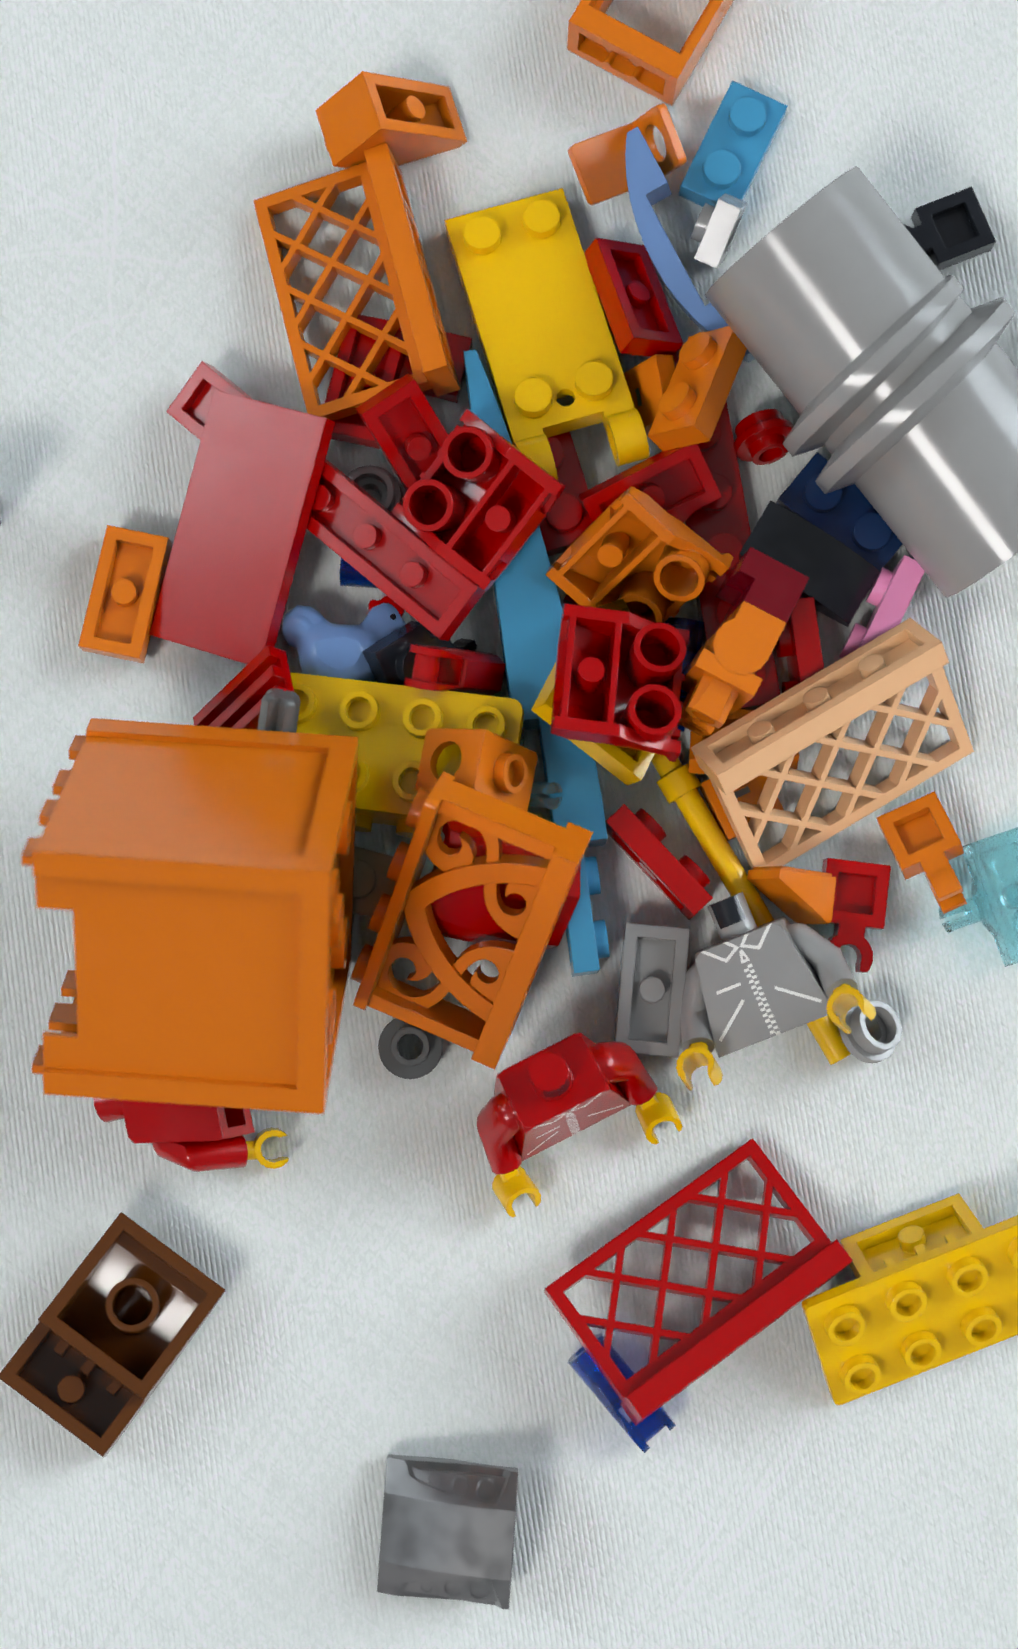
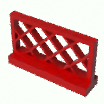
(732, 1325)

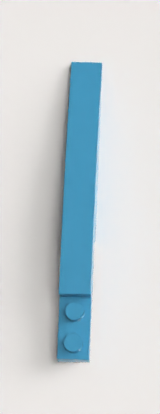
(529, 635)

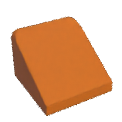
(799, 893)

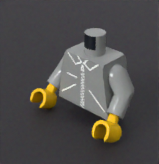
(759, 987)

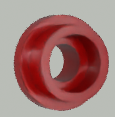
(762, 437)

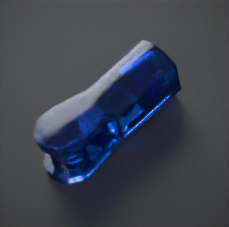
(600, 1387)

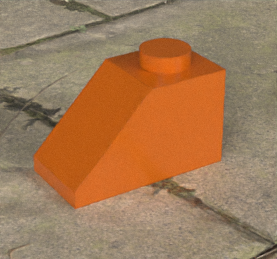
(377, 109)

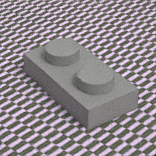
(651, 988)

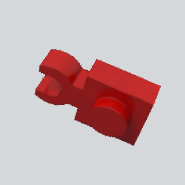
(858, 905)

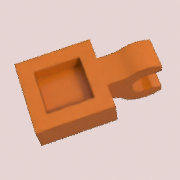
(924, 842)

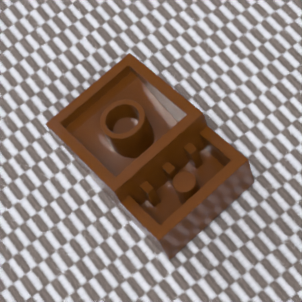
(112, 1334)

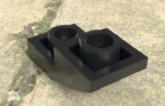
(835, 572)

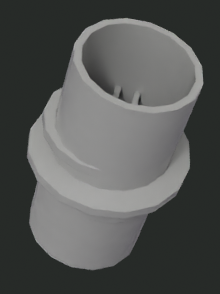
(887, 375)

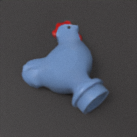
(338, 648)

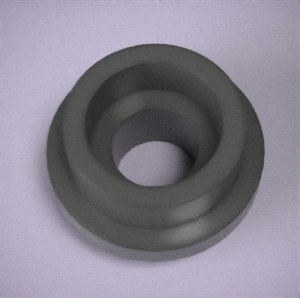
(403, 1067)

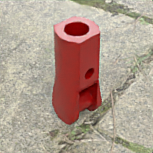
(455, 670)

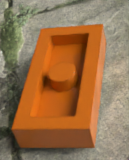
(697, 389)
(125, 594)

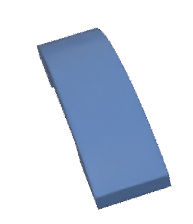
(645, 188)

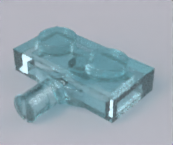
(993, 892)

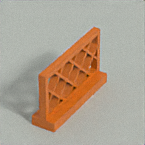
(399, 258)

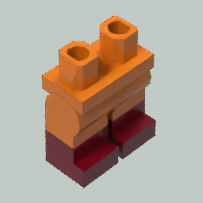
(724, 668)

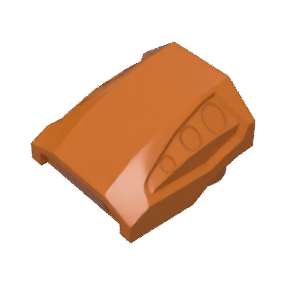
(639, 557)

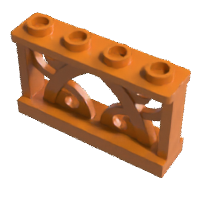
(540, 881)

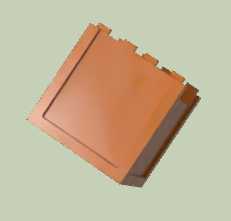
(203, 913)

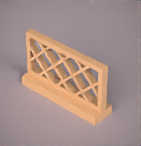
(821, 713)

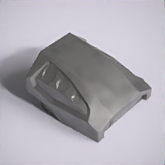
(448, 1530)

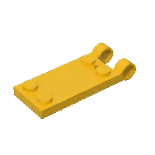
(543, 327)

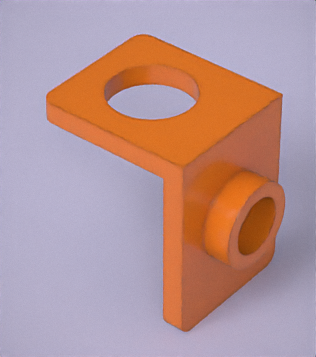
(602, 161)
(487, 764)

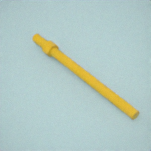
(681, 788)

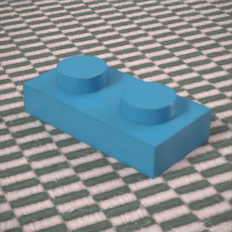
(733, 146)

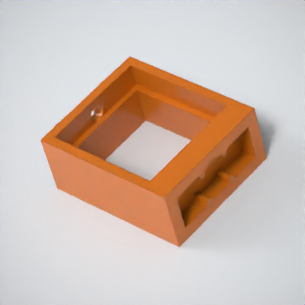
(637, 56)

